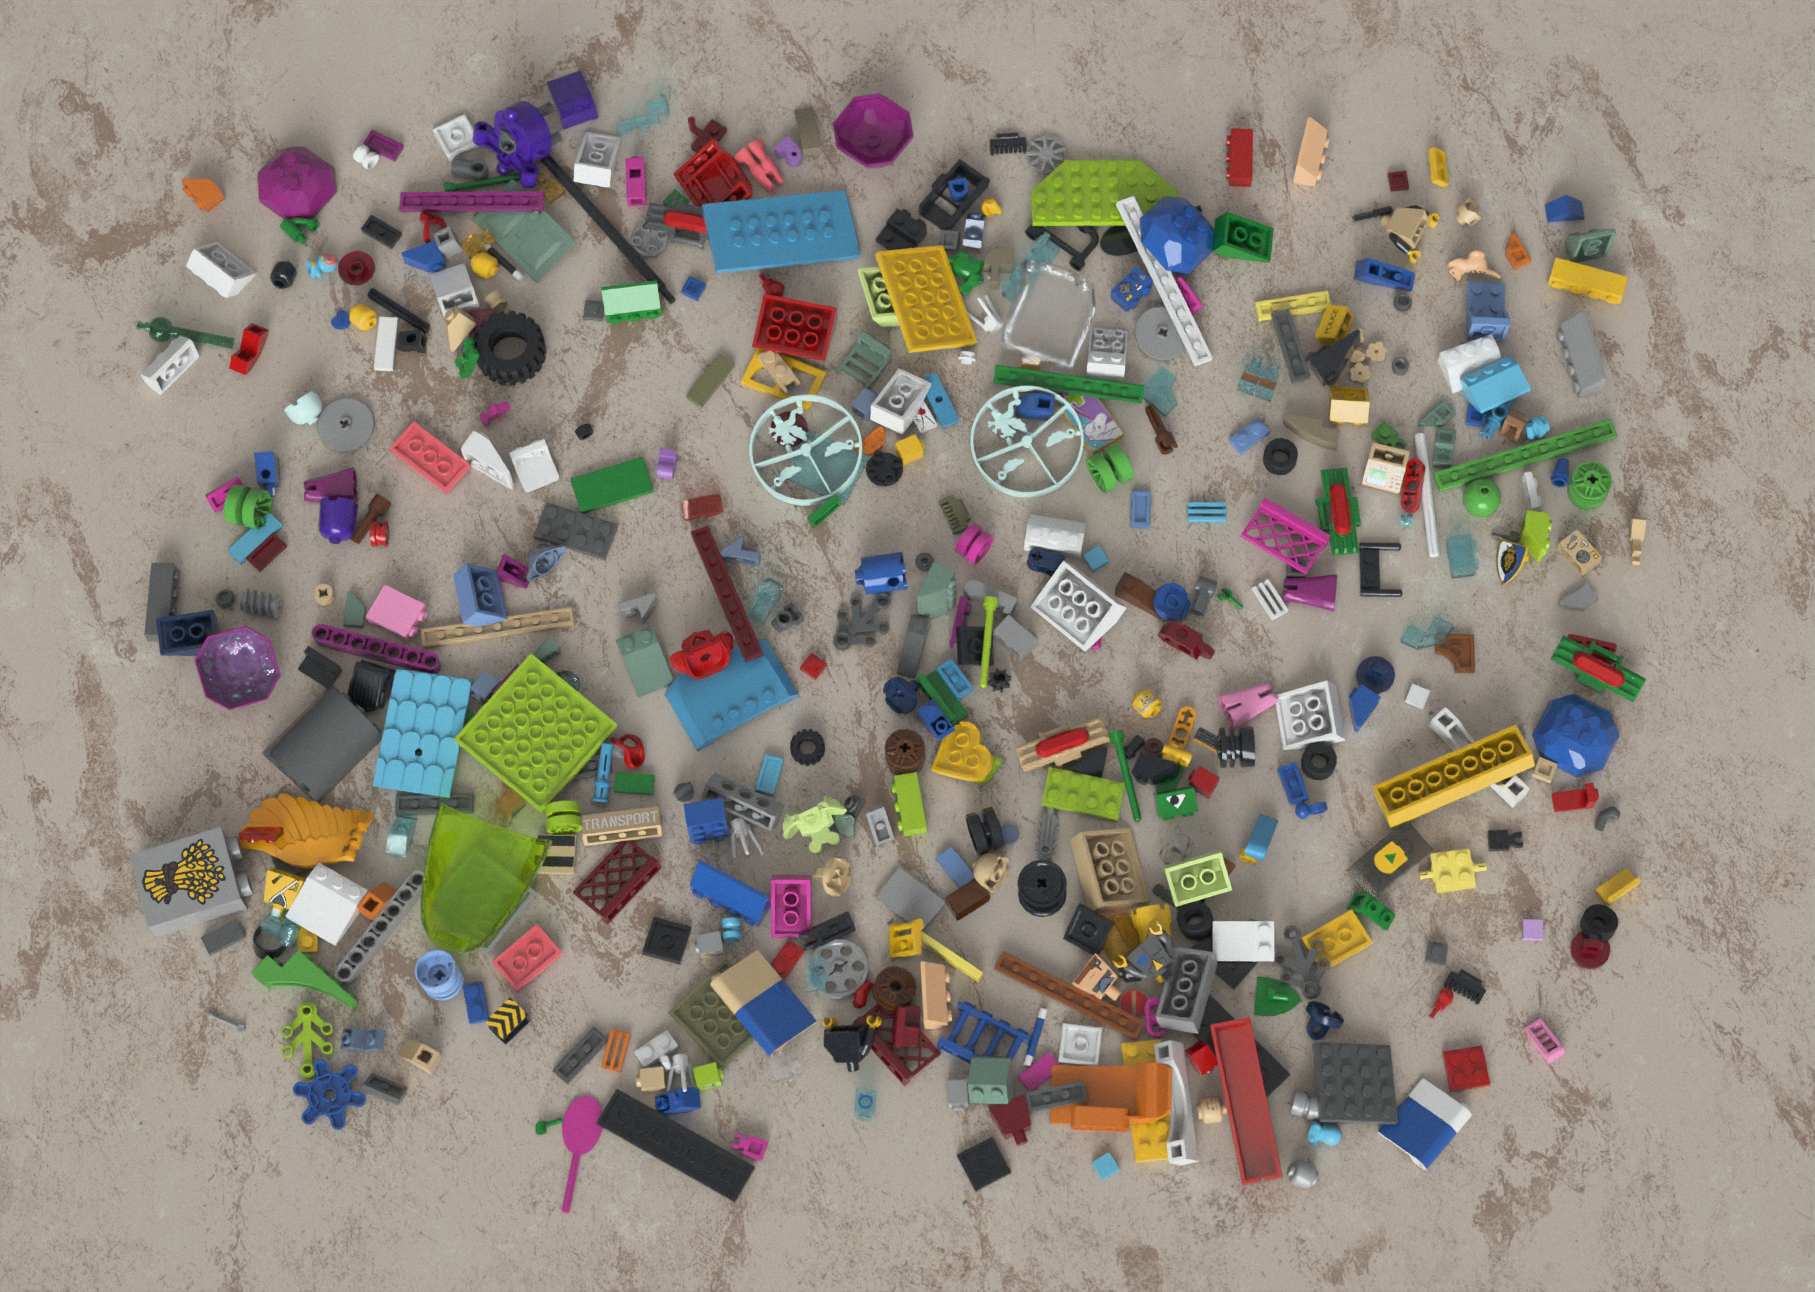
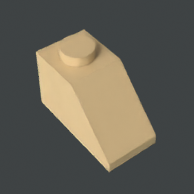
(457, 326)

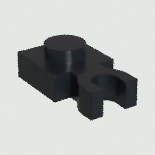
(1500, 840)

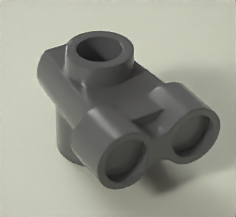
(789, 616)

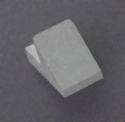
(641, 604)
(879, 824)

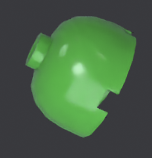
(1482, 498)

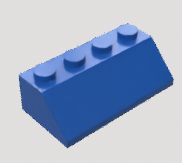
(730, 894)

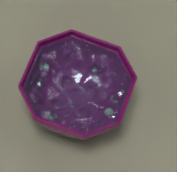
(237, 667)

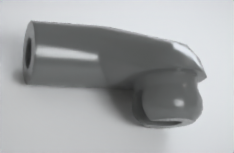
(1605, 815)

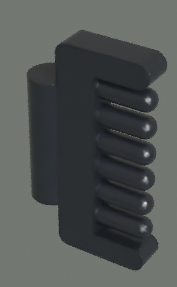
(1005, 140)
(1469, 982)

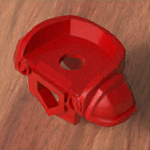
(703, 656)

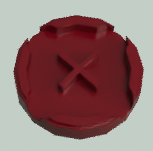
(1589, 952)

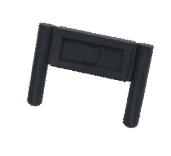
(1371, 571)

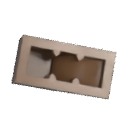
(1514, 426)

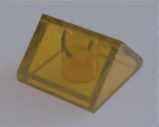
(1122, 938)

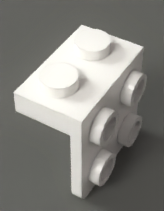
(534, 465)

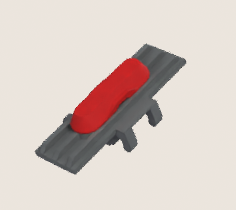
(676, 219)

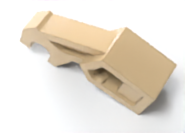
(1636, 536)

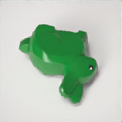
(968, 269)

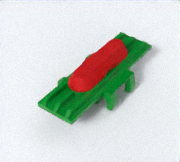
(1344, 511)
(1596, 672)

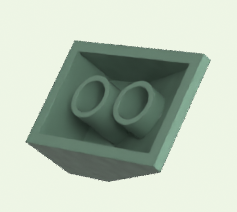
(1589, 245)
(644, 661)

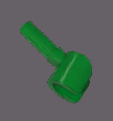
(1228, 596)
(540, 1127)

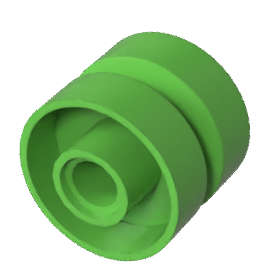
(1110, 468)
(247, 506)

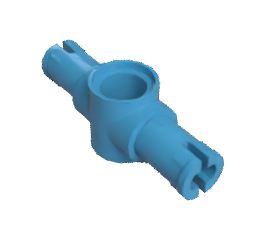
(1495, 421)

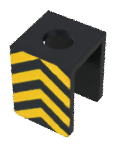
(508, 1021)

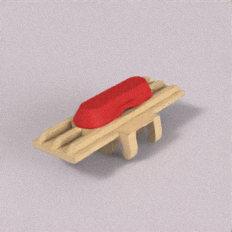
(1062, 744)

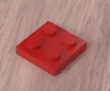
(1466, 1068)

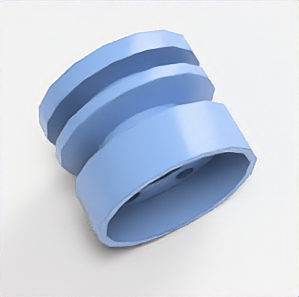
(439, 975)

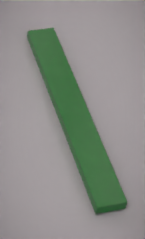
(1069, 384)

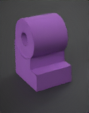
(790, 151)
(667, 463)

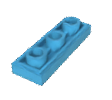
(943, 410)

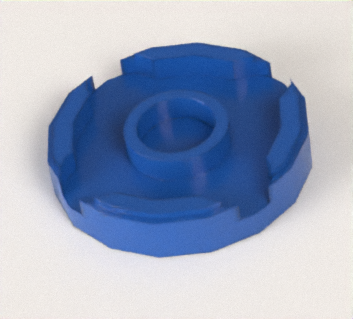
(1171, 602)

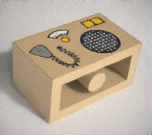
(1579, 552)

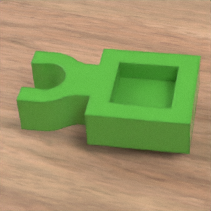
(1387, 436)

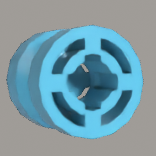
(731, 929)

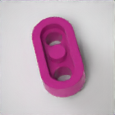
(1150, 1019)

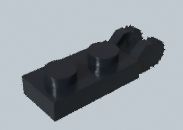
(828, 931)

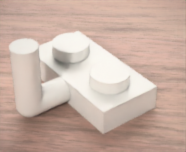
(657, 1050)

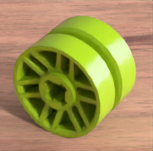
(563, 817)

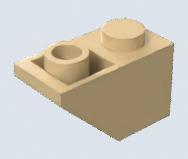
(420, 1055)

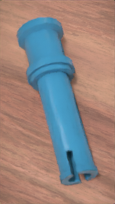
(599, 783)

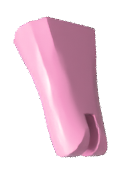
(1246, 703)

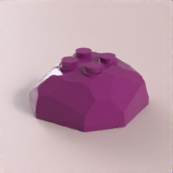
(873, 130)
(296, 183)

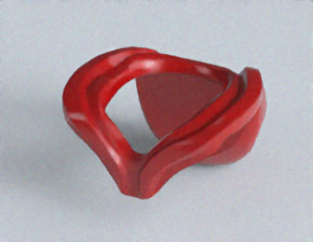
(430, 219)
(633, 756)

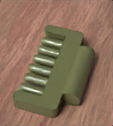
(959, 511)

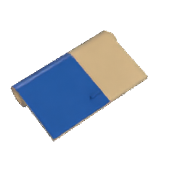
(762, 1002)

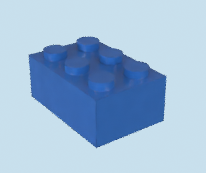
(706, 821)

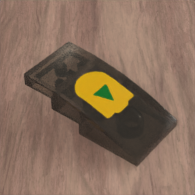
(1389, 859)

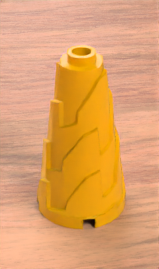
(1148, 916)

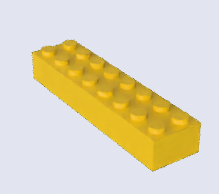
(1453, 776)

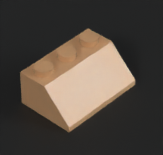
(1311, 153)
(935, 995)

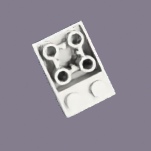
(454, 288)
(1107, 354)

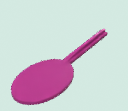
(579, 1136)

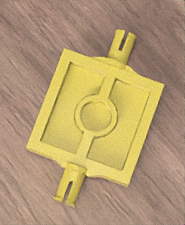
(1452, 870)

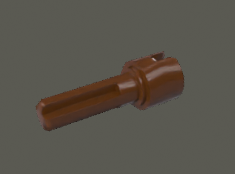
(1164, 438)
(377, 508)

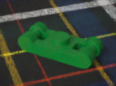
(467, 359)

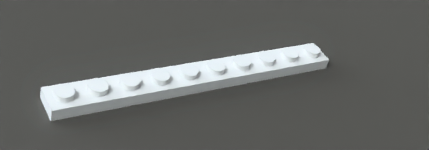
(1166, 287)

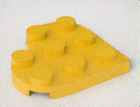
(963, 755)

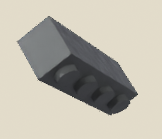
(161, 596)

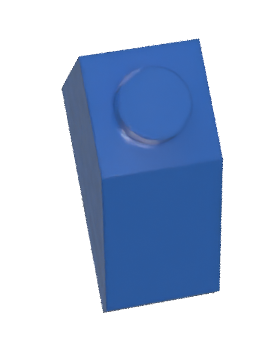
(425, 257)
(1361, 705)

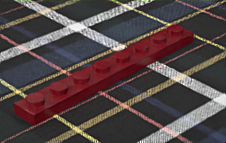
(726, 593)

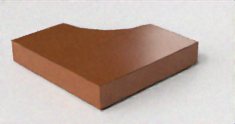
(1459, 651)

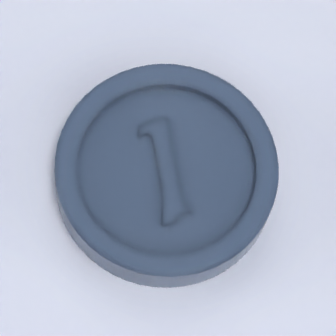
(1010, 834)

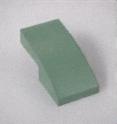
(1444, 448)

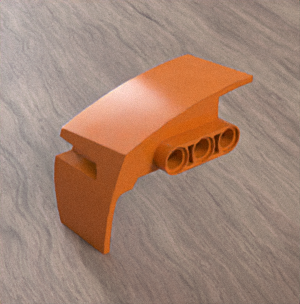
(1115, 1095)

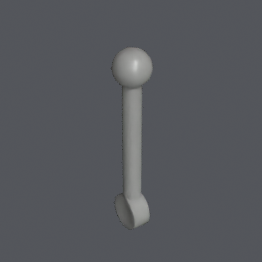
(241, 1028)

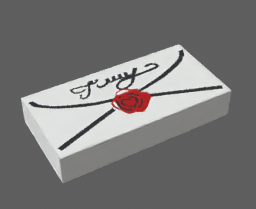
(924, 420)

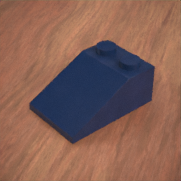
(185, 633)

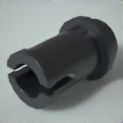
(1133, 747)

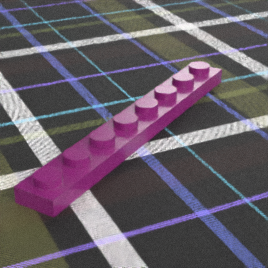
(472, 201)

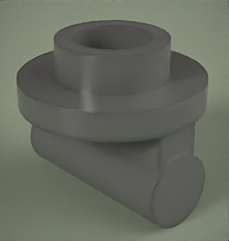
(684, 792)
(854, 805)

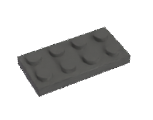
(576, 531)

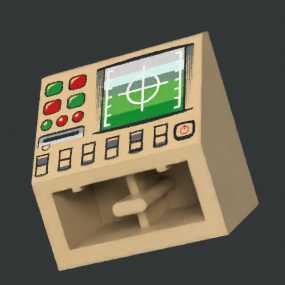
(1385, 468)

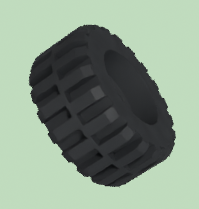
(510, 326)

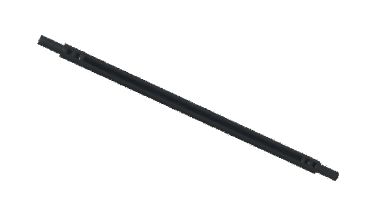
(606, 226)

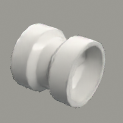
(366, 157)

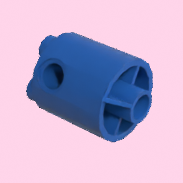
(882, 573)

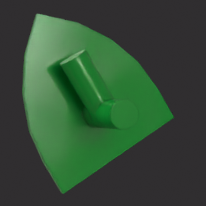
(1274, 997)

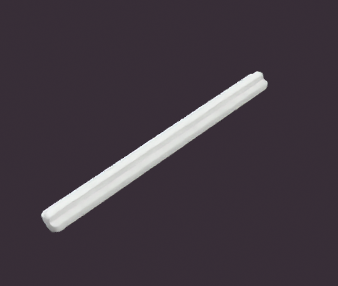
(1427, 498)

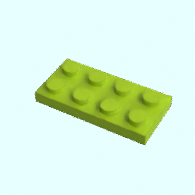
(1083, 794)

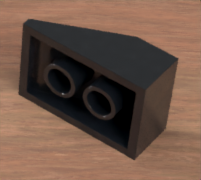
(1332, 361)

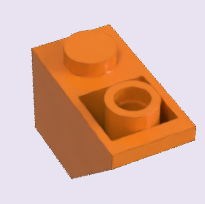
(204, 192)
(376, 900)

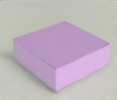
(1532, 929)

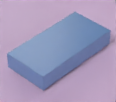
(1140, 509)
(955, 867)

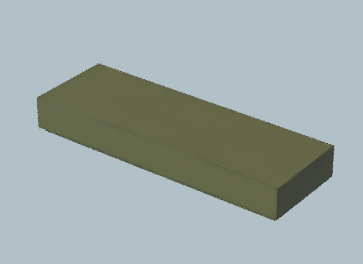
(710, 380)

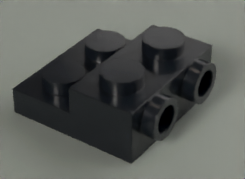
(902, 231)

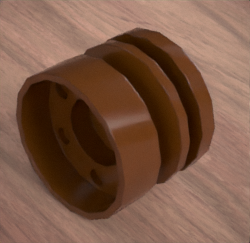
(907, 762)

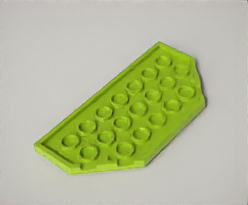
(1088, 189)

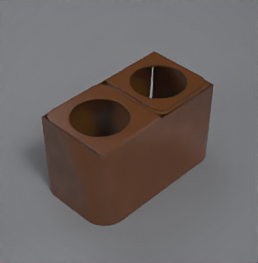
(967, 899)

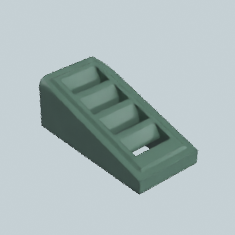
(547, 650)

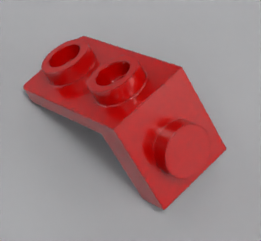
(1575, 799)

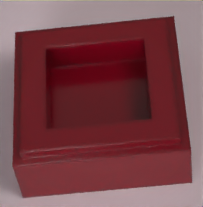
(1398, 181)

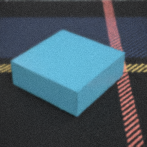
(1095, 559)
(1105, 1166)

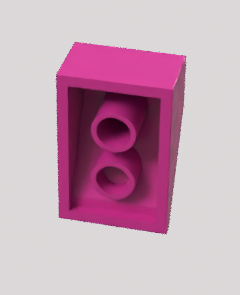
(790, 905)

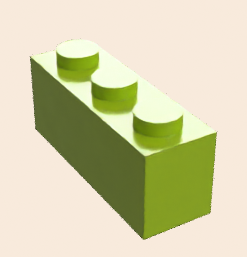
(909, 804)

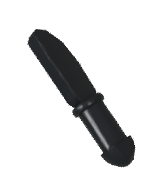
(1375, 213)

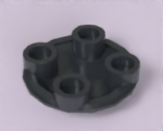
(884, 469)

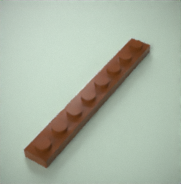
(1069, 995)

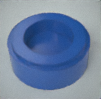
(1318, 808)

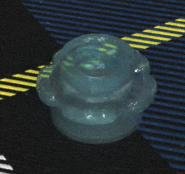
(1406, 521)

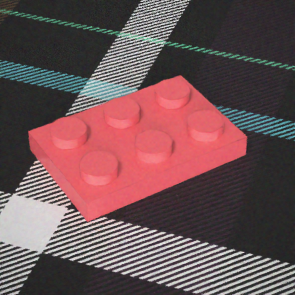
(527, 958)

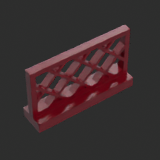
(628, 890)
(887, 1055)

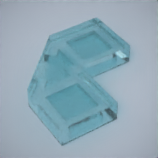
(1421, 639)

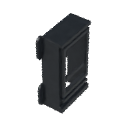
(937, 215)

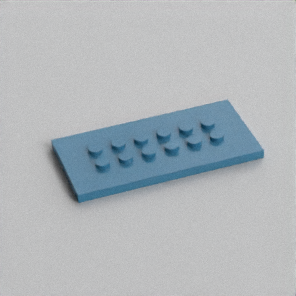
(780, 231)

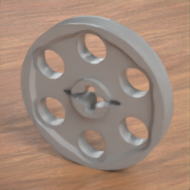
(848, 972)

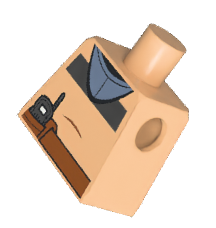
(1097, 979)

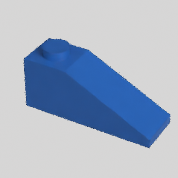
(1383, 274)

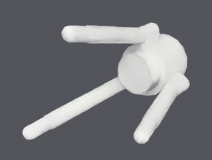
(992, 321)
(740, 829)
(681, 1066)

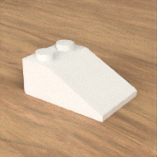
(596, 159)
(899, 401)
(482, 456)
(1243, 940)

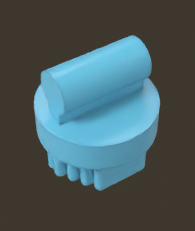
(1537, 427)

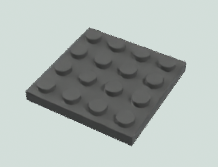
(1355, 1083)

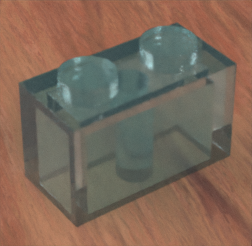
(1461, 556)

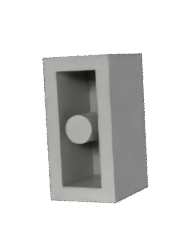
(1015, 637)

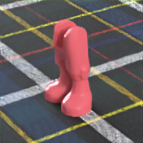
(762, 172)

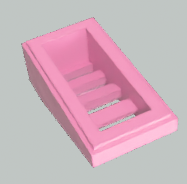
(1555, 1053)

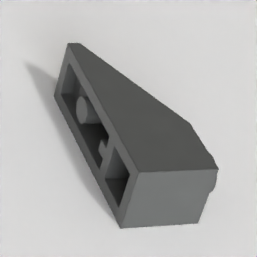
(913, 645)

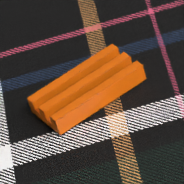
(619, 1034)

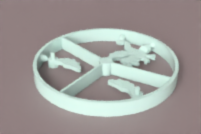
(1003, 421)
(784, 428)

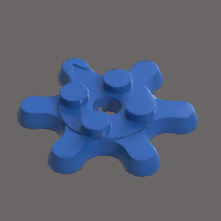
(325, 1081)

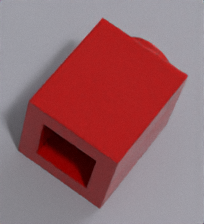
(1203, 781)
(1201, 1057)

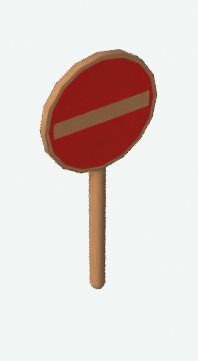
(1132, 1003)

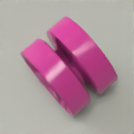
(974, 544)

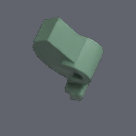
(845, 824)

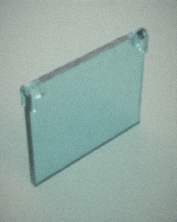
(834, 468)

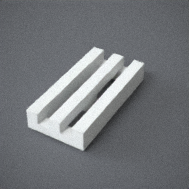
(1255, 589)

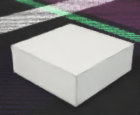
(1417, 696)

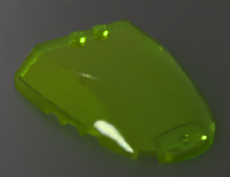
(474, 878)

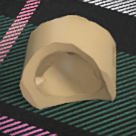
(1468, 213)

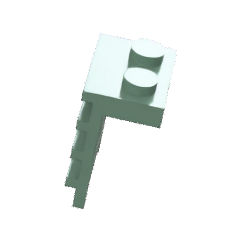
(873, 352)

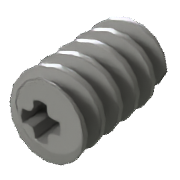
(260, 604)

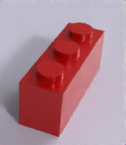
(1240, 157)

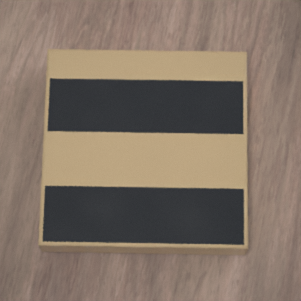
(561, 855)

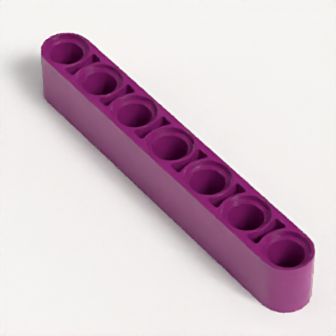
(369, 643)

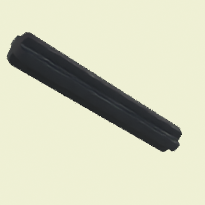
(398, 310)

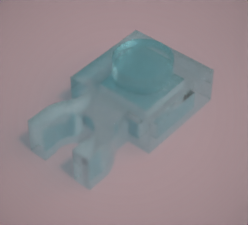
(815, 977)

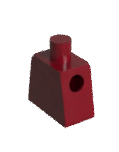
(1012, 1119)

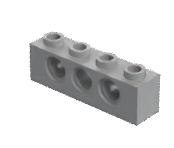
(744, 802)

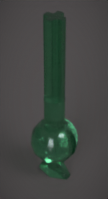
(161, 330)

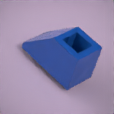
(1036, 406)
(934, 720)
(678, 1101)

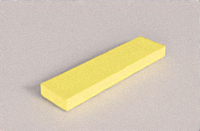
(1296, 304)
(950, 957)

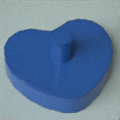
(341, 321)

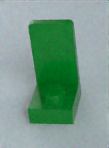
(1372, 908)

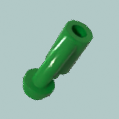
(290, 227)

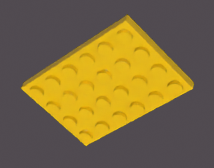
(926, 298)

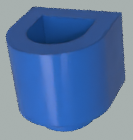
(958, 189)

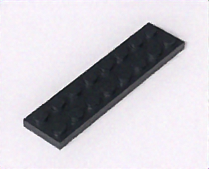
(676, 1145)

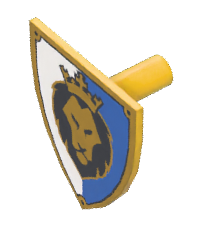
(1510, 559)

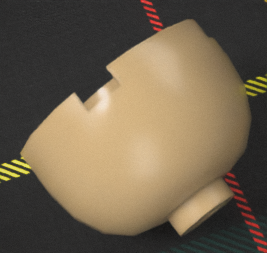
(991, 870)

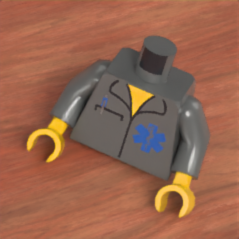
(1151, 957)

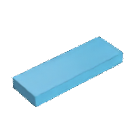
(254, 538)

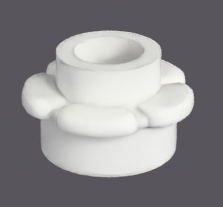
(967, 357)

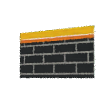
(1206, 739)

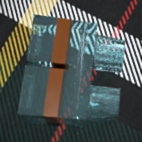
(1253, 374)

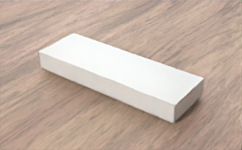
(386, 344)

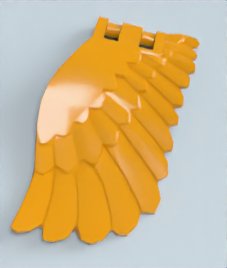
(310, 831)

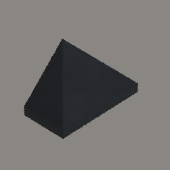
(1093, 764)

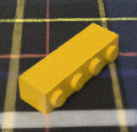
(1587, 281)

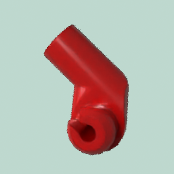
(861, 993)

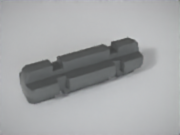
(1165, 895)

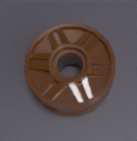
(896, 977)

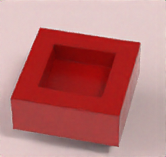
(813, 666)

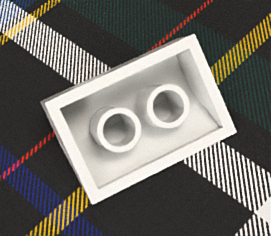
(220, 269)
(1467, 359)
(170, 364)
(1055, 535)

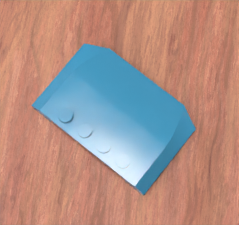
(731, 696)

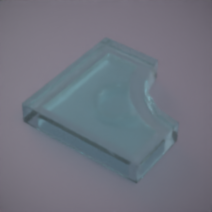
(1159, 391)

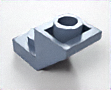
(974, 230)
(362, 1040)

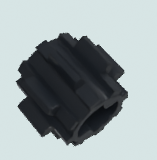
(1001, 684)

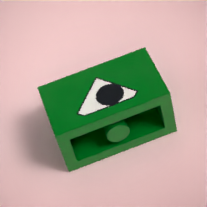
(1175, 802)

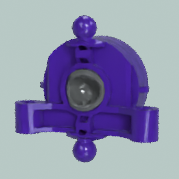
(518, 139)

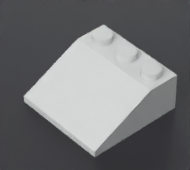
(1310, 716)
(327, 904)

